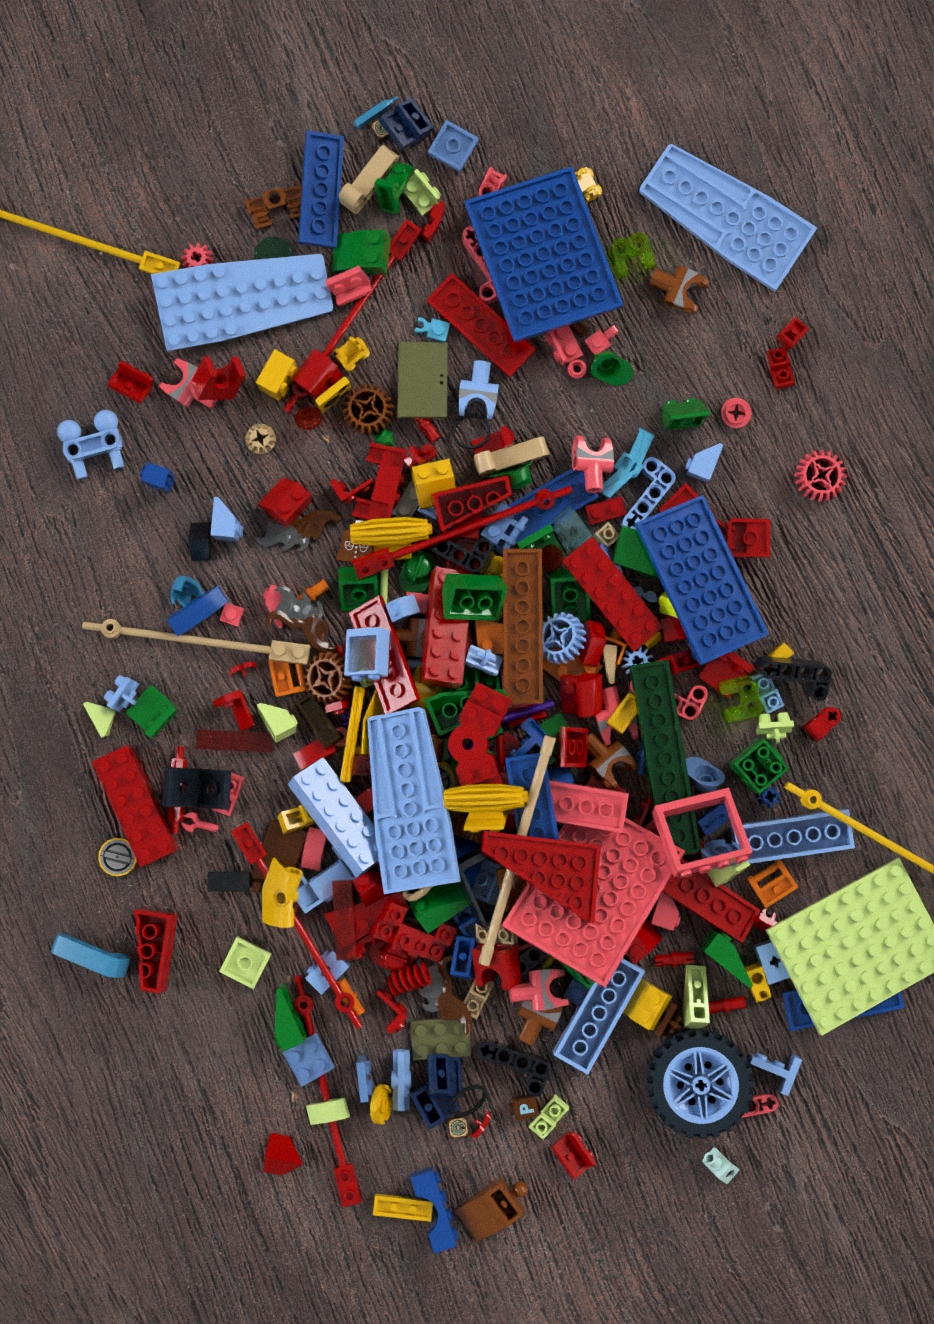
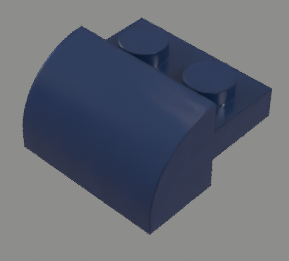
(406, 124)
(444, 1075)
(432, 1109)

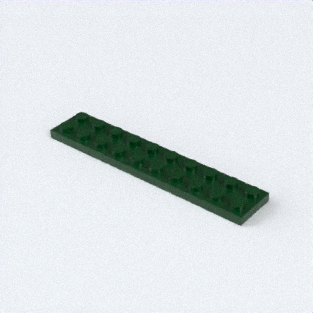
(664, 747)

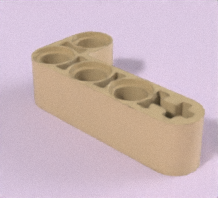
(357, 194)
(510, 457)

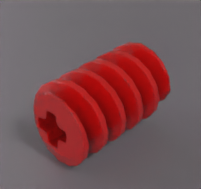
(409, 980)

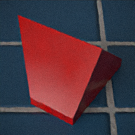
(280, 1155)

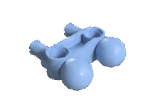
(91, 445)

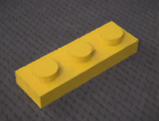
(402, 1207)

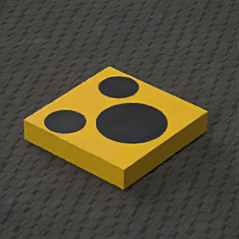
(333, 394)

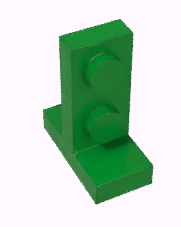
(392, 187)

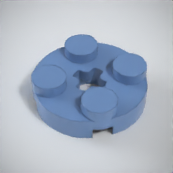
(718, 847)

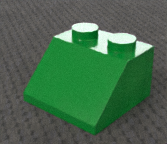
(354, 591)

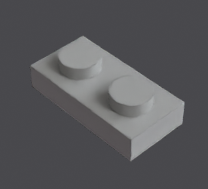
(408, 503)

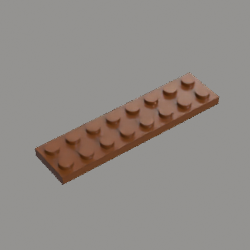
(523, 626)

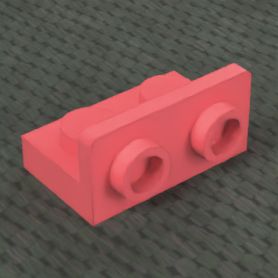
(349, 285)
(564, 344)

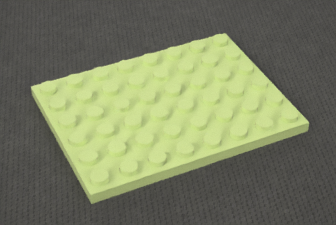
(857, 946)

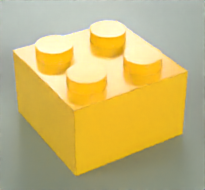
(277, 375)

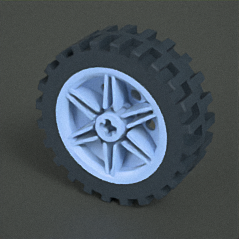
(672, 1103)

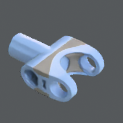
(479, 389)

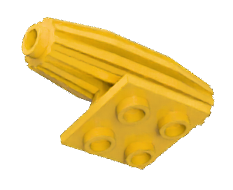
(390, 533)
(485, 804)

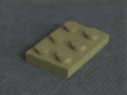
(439, 1037)

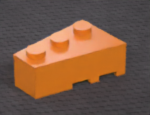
(489, 636)

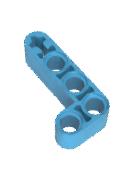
(90, 956)

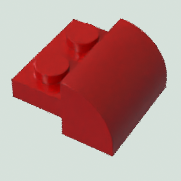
(317, 374)
(582, 694)

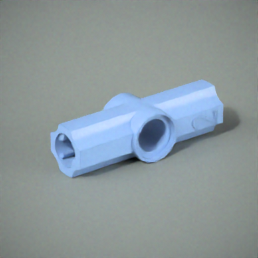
(401, 1080)

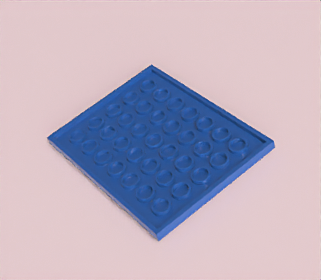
(543, 254)

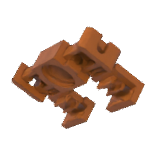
(259, 204)

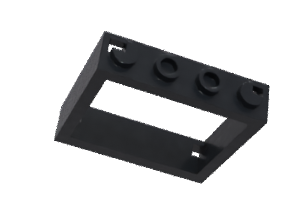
(465, 862)

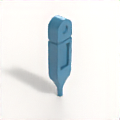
(374, 113)

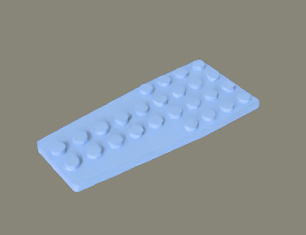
(728, 215)
(239, 298)
(408, 805)

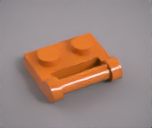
(283, 680)
(774, 889)

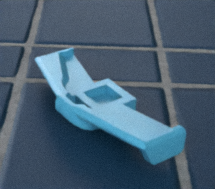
(628, 464)

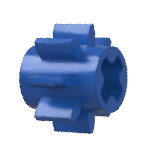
(772, 799)

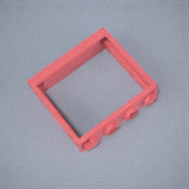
(694, 803)

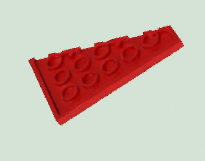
(556, 867)

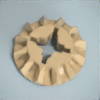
(268, 442)

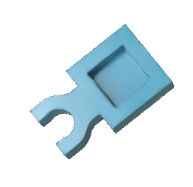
(436, 330)

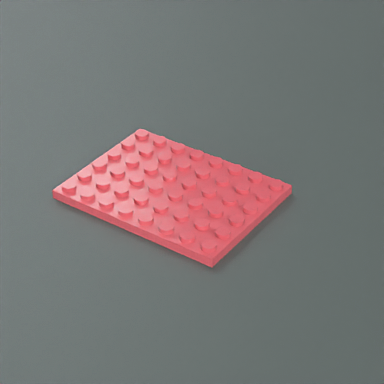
(629, 884)

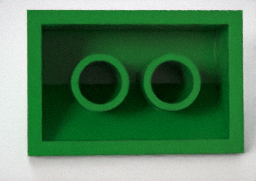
(473, 597)

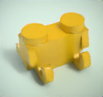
(587, 184)
(351, 352)

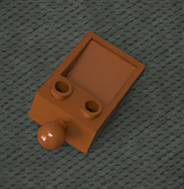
(489, 1210)

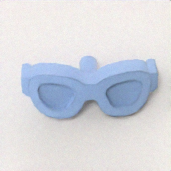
(649, 596)

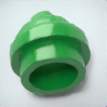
(384, 438)

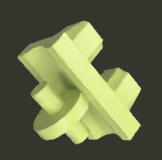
(777, 729)

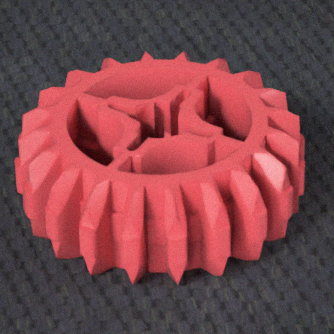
(816, 469)

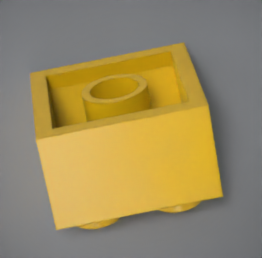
(430, 479)
(647, 1004)

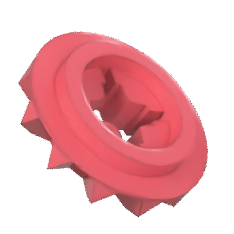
(743, 408)

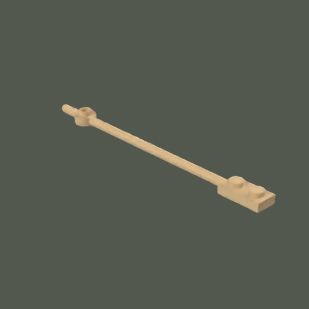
(278, 650)

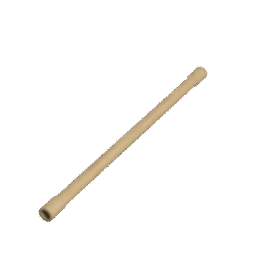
(545, 753)

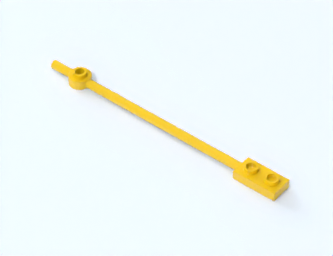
(149, 263)
(805, 796)

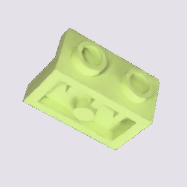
(421, 193)

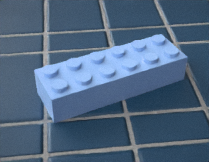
(337, 815)
(796, 836)
(597, 1017)

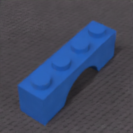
(427, 1186)

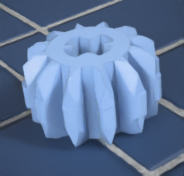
(639, 655)

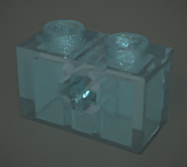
(564, 521)

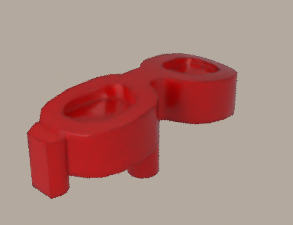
(242, 667)
(482, 1126)

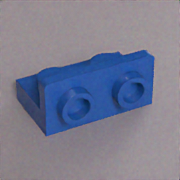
(713, 819)

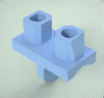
(483, 660)
(123, 695)

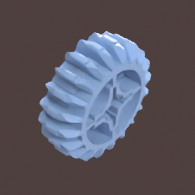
(570, 637)

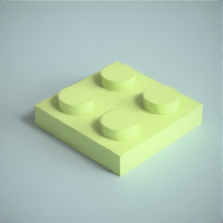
(245, 962)

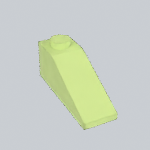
(695, 998)

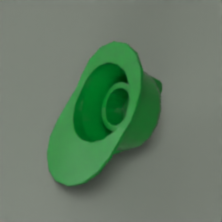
(611, 368)
(518, 476)
(416, 572)

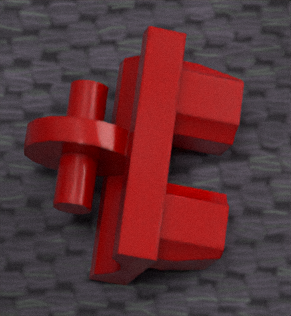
(420, 456)

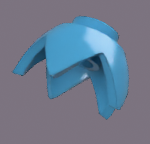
(183, 589)

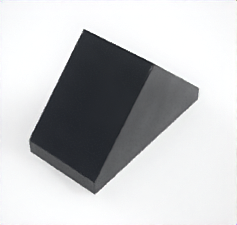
(200, 541)

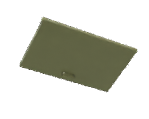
(420, 387)

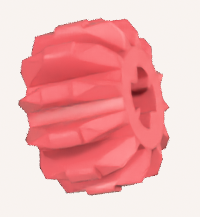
(198, 251)

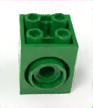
(758, 765)

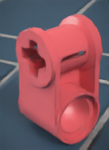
(493, 181)

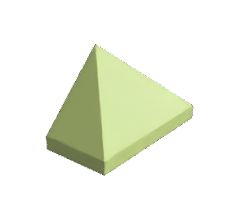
(101, 717)

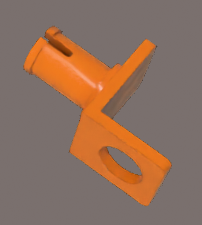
(615, 639)

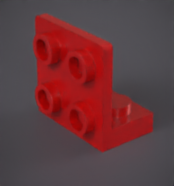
(725, 668)

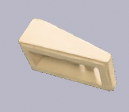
(609, 658)

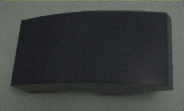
(228, 881)

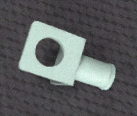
(720, 1165)

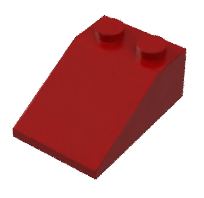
(572, 747)

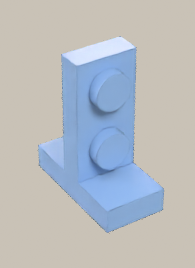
(788, 1074)

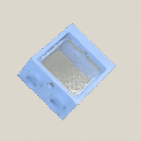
(367, 653)

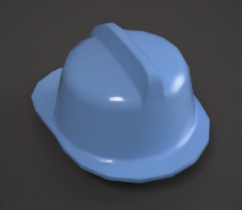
(704, 775)

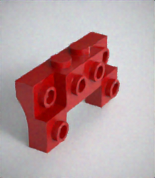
(387, 483)
(404, 936)

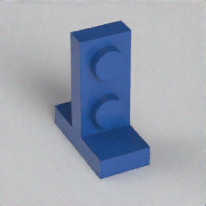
(537, 735)

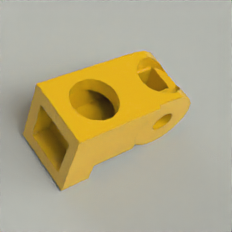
(760, 988)

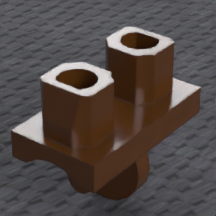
(663, 1025)

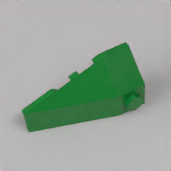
(447, 707)

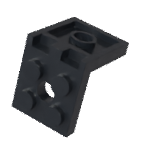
(197, 788)

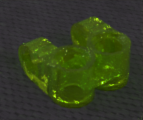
(644, 252)
(741, 712)

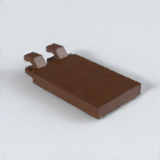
(283, 847)

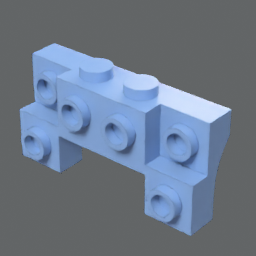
(320, 886)

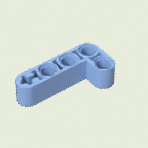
(656, 484)

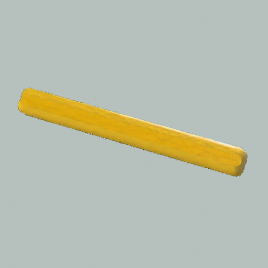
(352, 734)

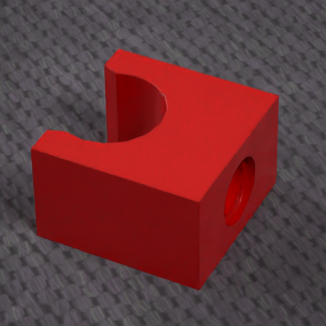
(218, 383)
(504, 961)

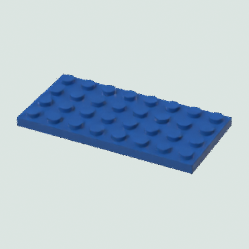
(701, 579)

